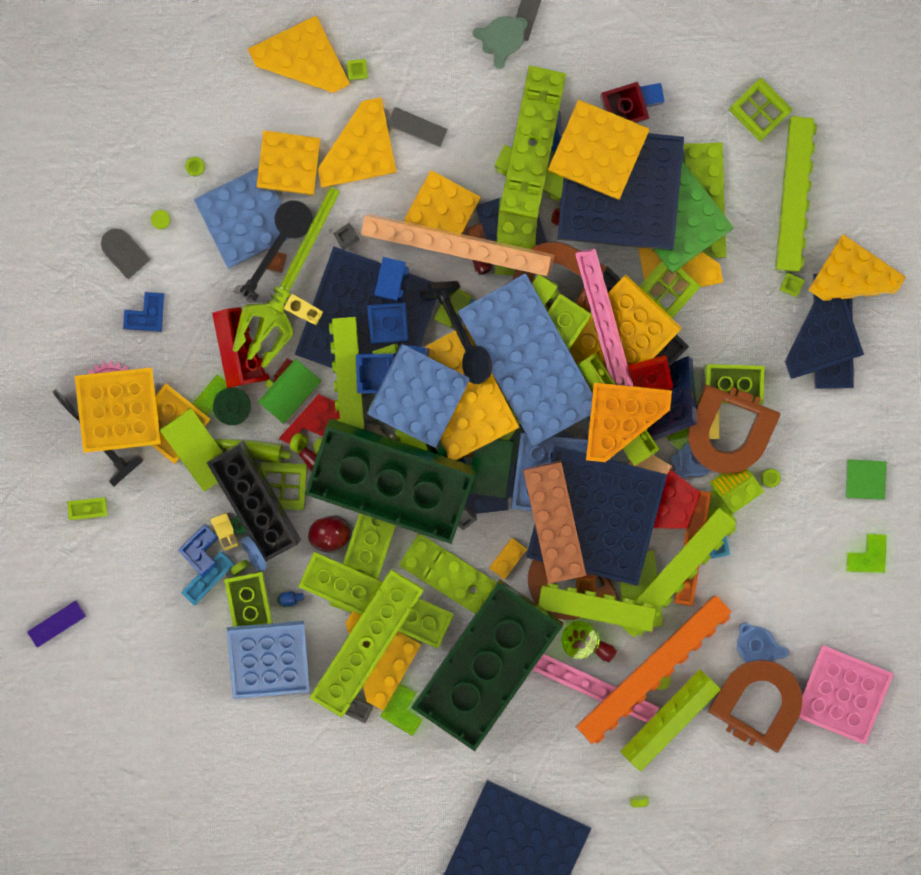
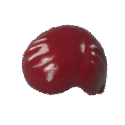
(329, 533)

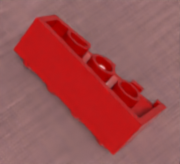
(236, 366)

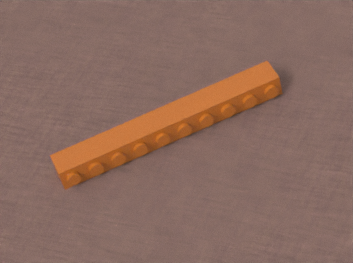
(653, 669)

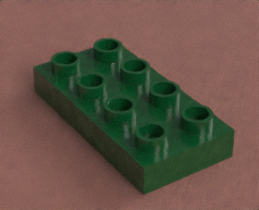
(390, 481)
(487, 665)

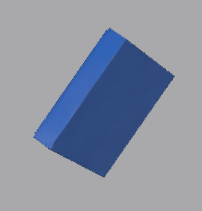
(387, 323)

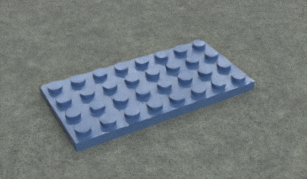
(529, 359)

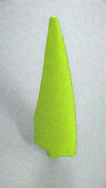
(259, 449)

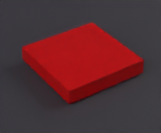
(651, 374)

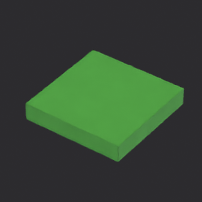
(865, 479)

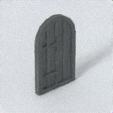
(123, 252)

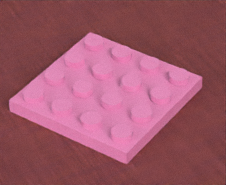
(844, 694)

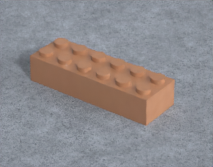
(554, 521)

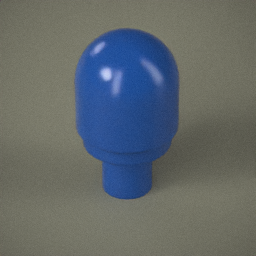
(289, 598)

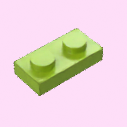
(87, 508)

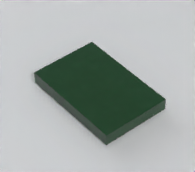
(493, 468)

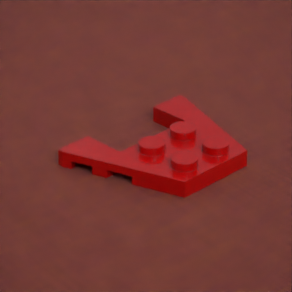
(312, 418)
(677, 503)

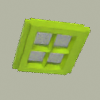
(760, 109)
(669, 289)
(287, 483)

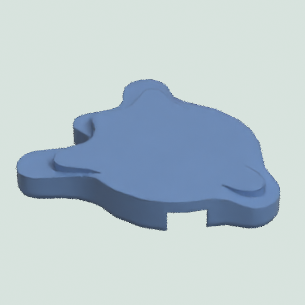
(687, 464)
(757, 644)

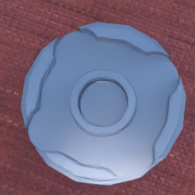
(254, 554)

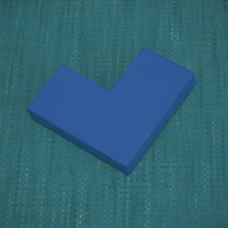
(150, 318)
(195, 550)

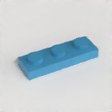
(201, 586)

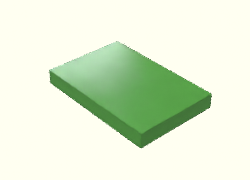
(289, 391)

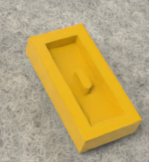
(508, 558)

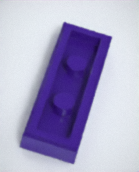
(56, 624)

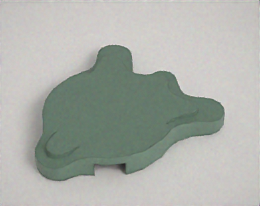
(502, 37)

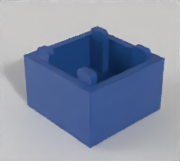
(391, 279)
(371, 370)

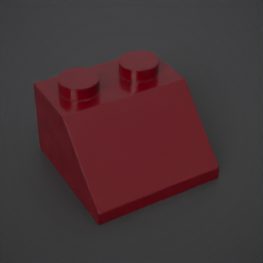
(626, 102)

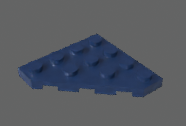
(824, 338)
(683, 401)

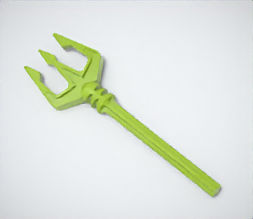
(272, 312)

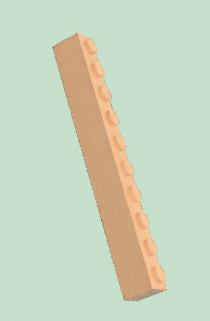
(457, 244)

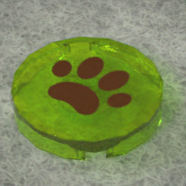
(580, 640)

